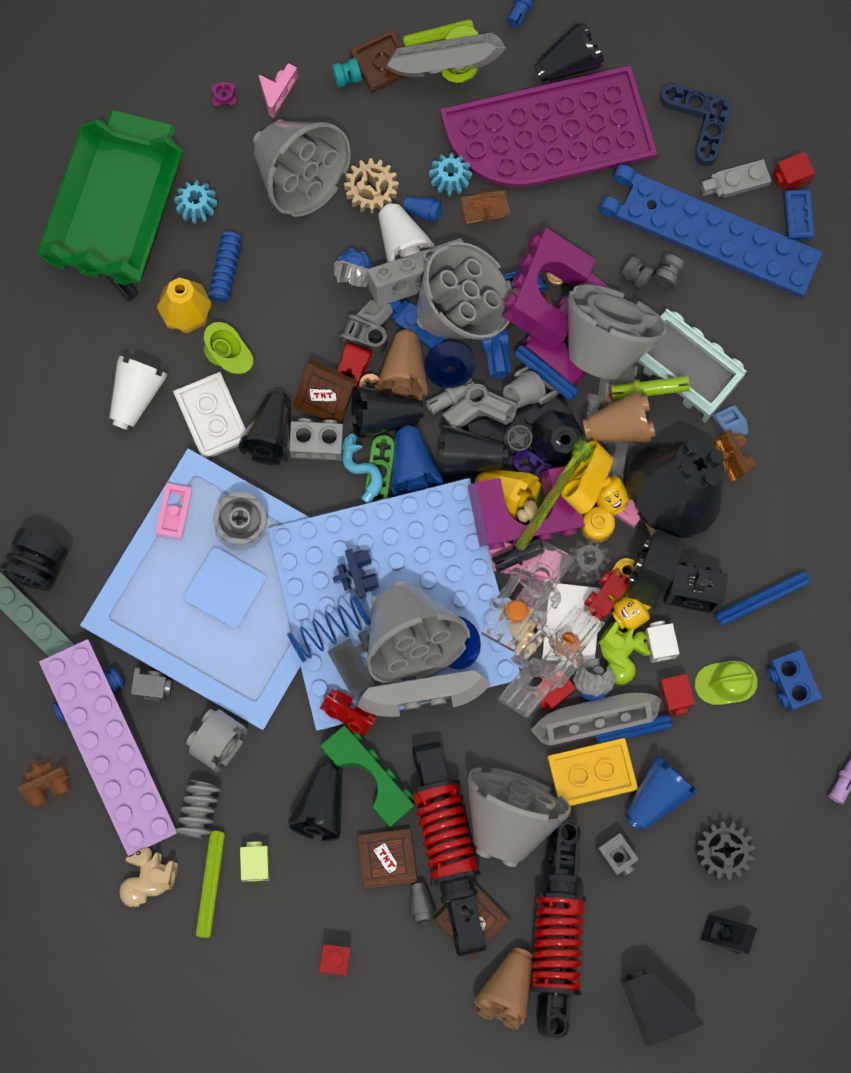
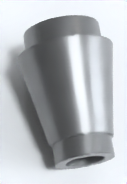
(421, 905)

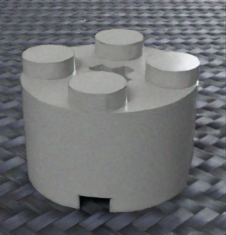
(227, 513)
(216, 739)

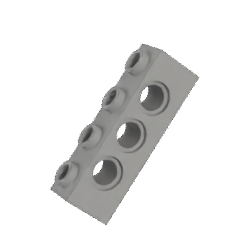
(400, 277)

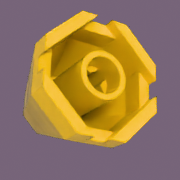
(184, 305)
(516, 488)

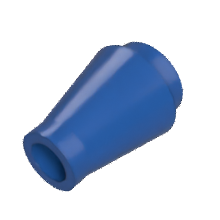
(425, 208)

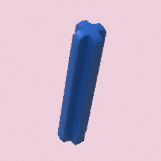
(546, 372)
(660, 723)

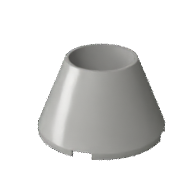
(609, 331)

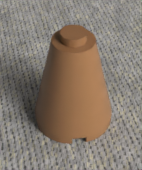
(404, 367)

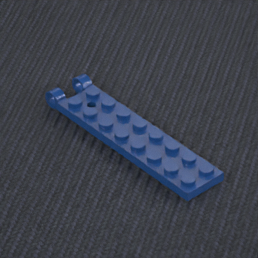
(713, 233)

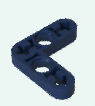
(706, 111)

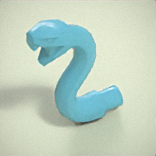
(349, 447)

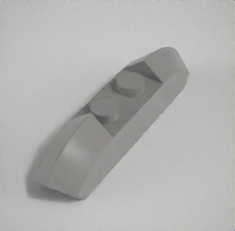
(451, 53)
(387, 699)
(597, 717)

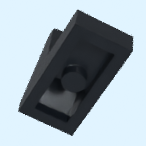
(729, 934)

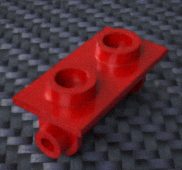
(599, 601)
(337, 707)

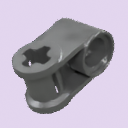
(360, 332)

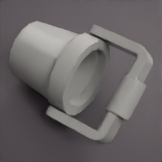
(528, 389)

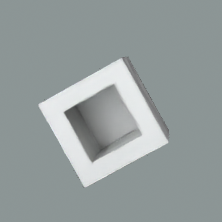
(662, 642)

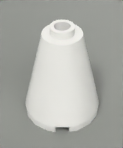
(401, 233)
(133, 391)

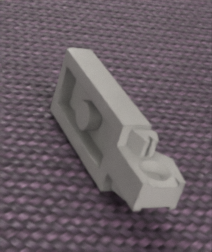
(737, 180)

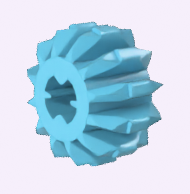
(446, 165)
(186, 199)

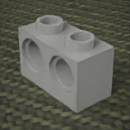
(315, 447)

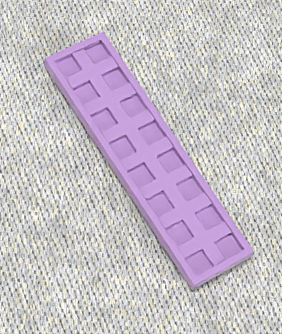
(108, 747)

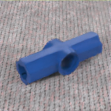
(497, 355)

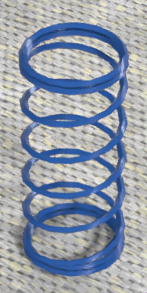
(298, 648)

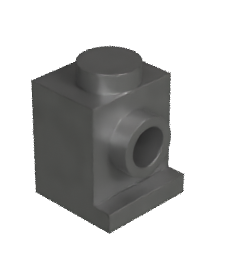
(150, 686)
(618, 845)

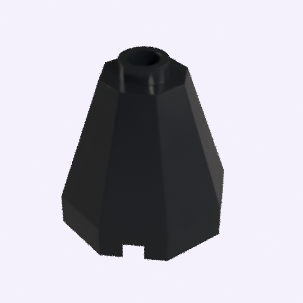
(547, 434)

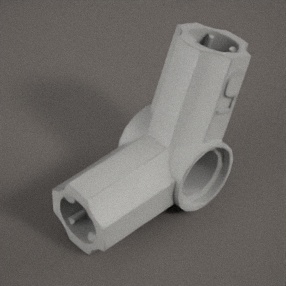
(490, 406)

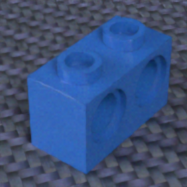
(801, 679)

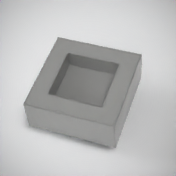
(375, 314)

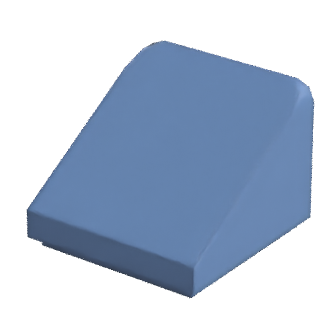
(731, 420)

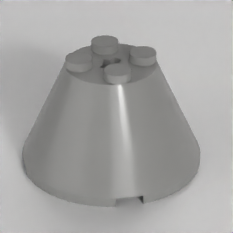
(301, 163)
(462, 294)
(412, 635)
(511, 814)

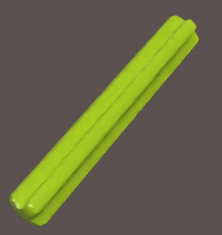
(210, 884)

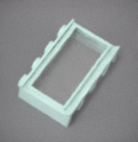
(688, 353)

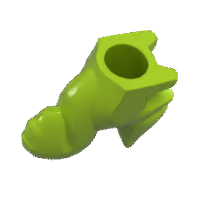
(617, 648)

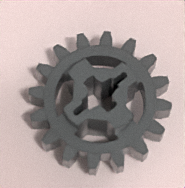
(726, 864)

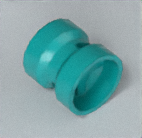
(343, 77)

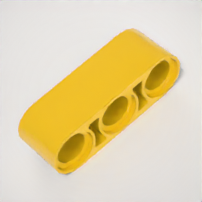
(588, 480)

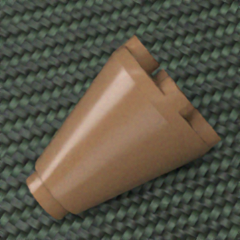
(621, 421)
(507, 990)

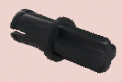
(518, 556)

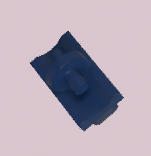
(355, 561)

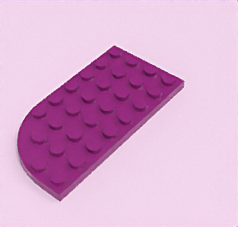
(552, 130)

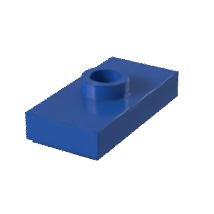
(799, 214)

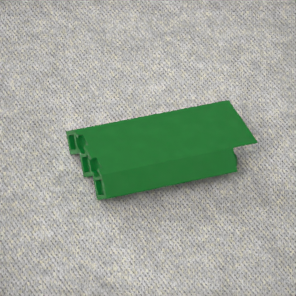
(112, 197)

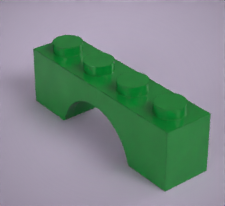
(346, 751)

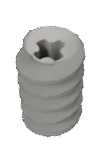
(198, 809)

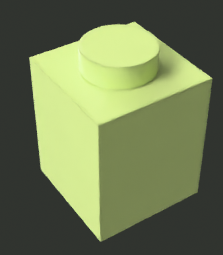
(254, 862)

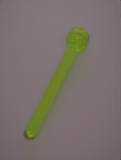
(580, 453)

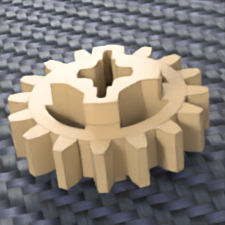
(379, 178)

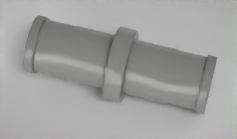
(448, 397)

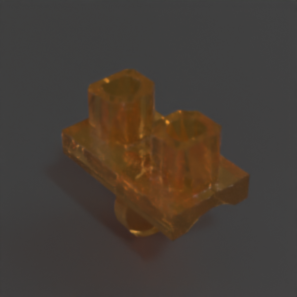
(485, 206)
(734, 462)
(33, 790)

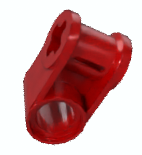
(354, 362)

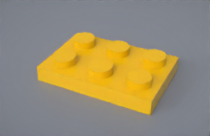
(593, 772)

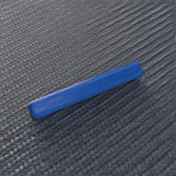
(762, 598)

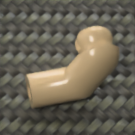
(528, 512)

